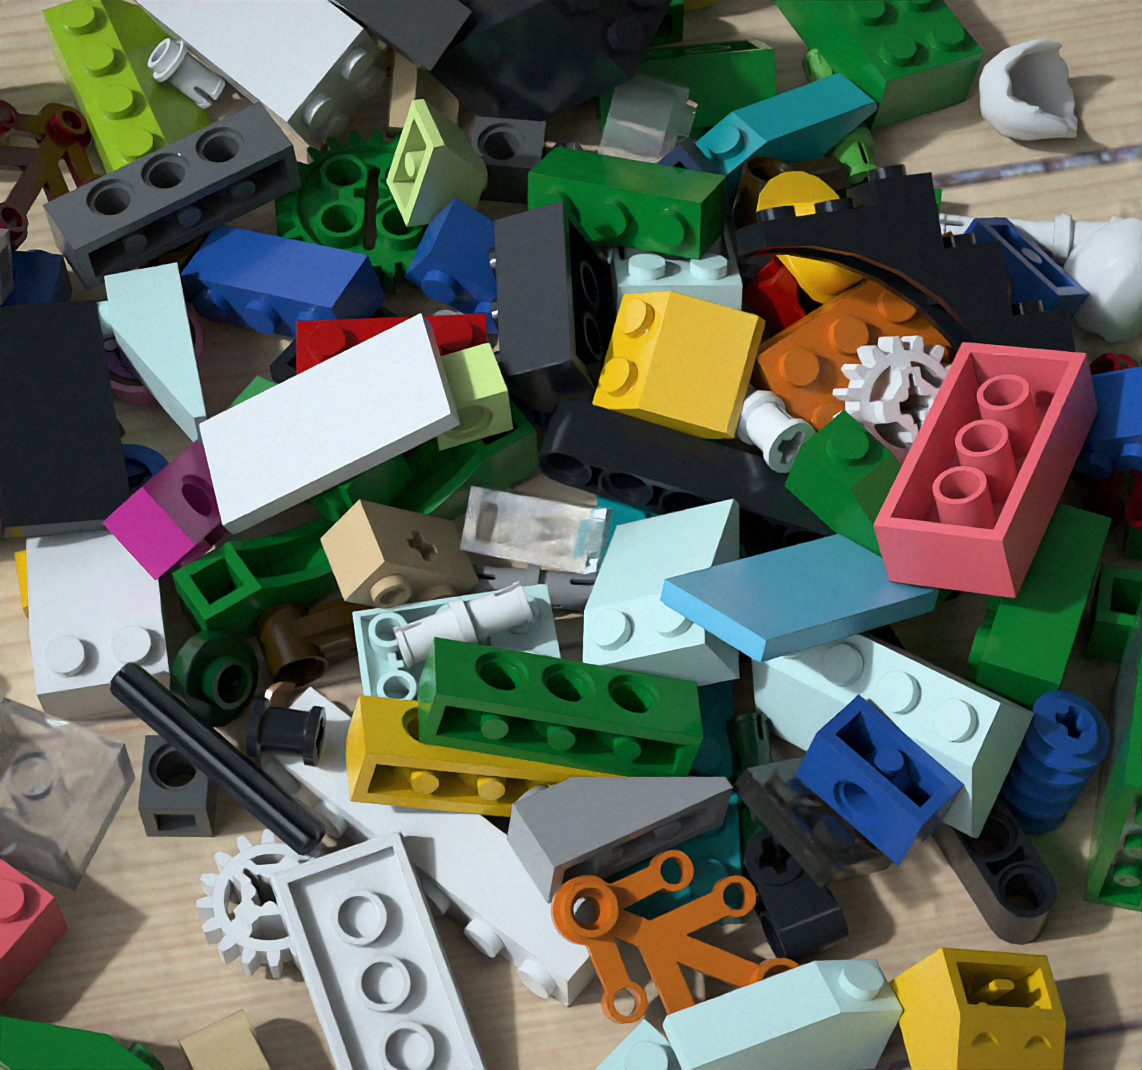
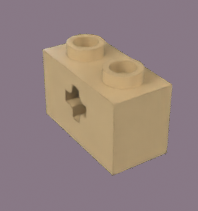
(396, 556)

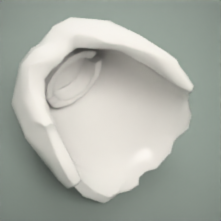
(1028, 92)
(1111, 271)

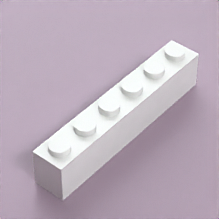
(458, 860)

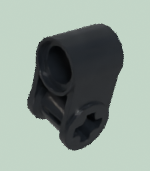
(791, 906)

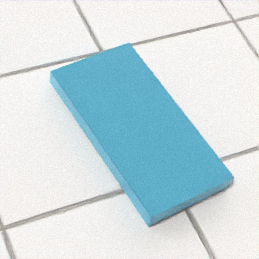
(795, 597)

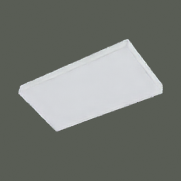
(328, 424)
(375, 961)

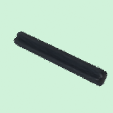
(217, 758)

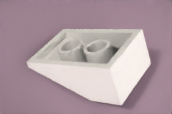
(90, 618)

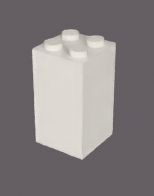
(291, 55)

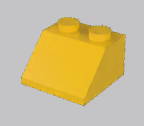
(680, 363)

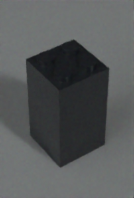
(545, 53)

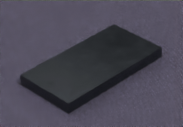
(57, 422)

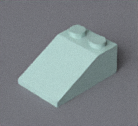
(624, 613)

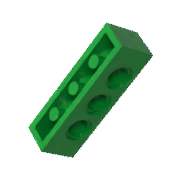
(557, 711)

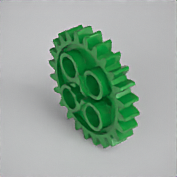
(334, 206)

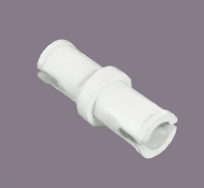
(465, 622)

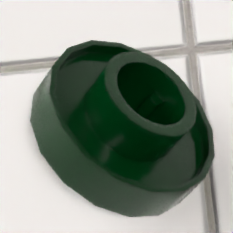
(215, 675)

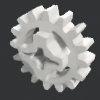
(892, 376)
(255, 931)

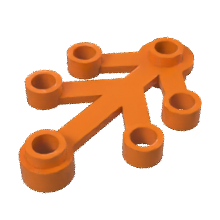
(660, 940)

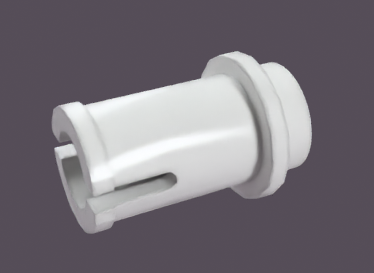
(173, 63)

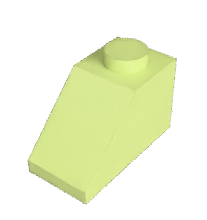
(433, 166)

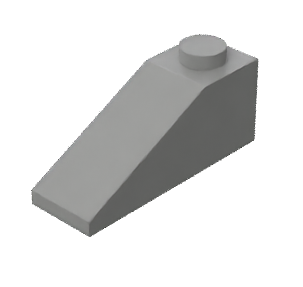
(609, 823)

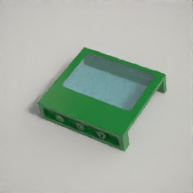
(1116, 836)

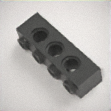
(173, 195)

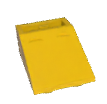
(981, 1012)

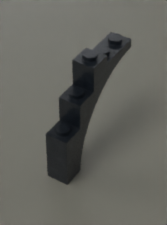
(895, 238)

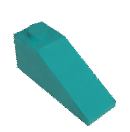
(787, 127)

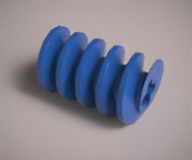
(1054, 760)

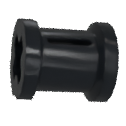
(286, 731)

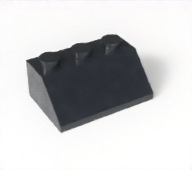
(550, 306)

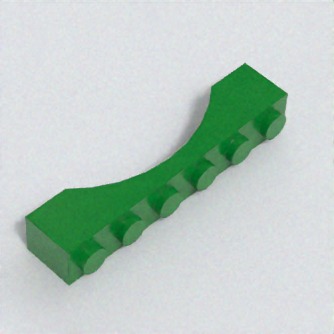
(252, 575)

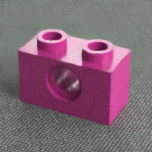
(171, 515)

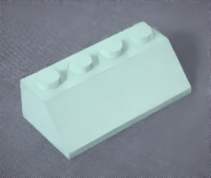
(944, 714)

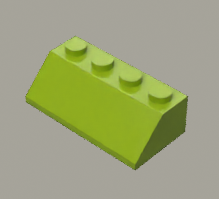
(105, 65)

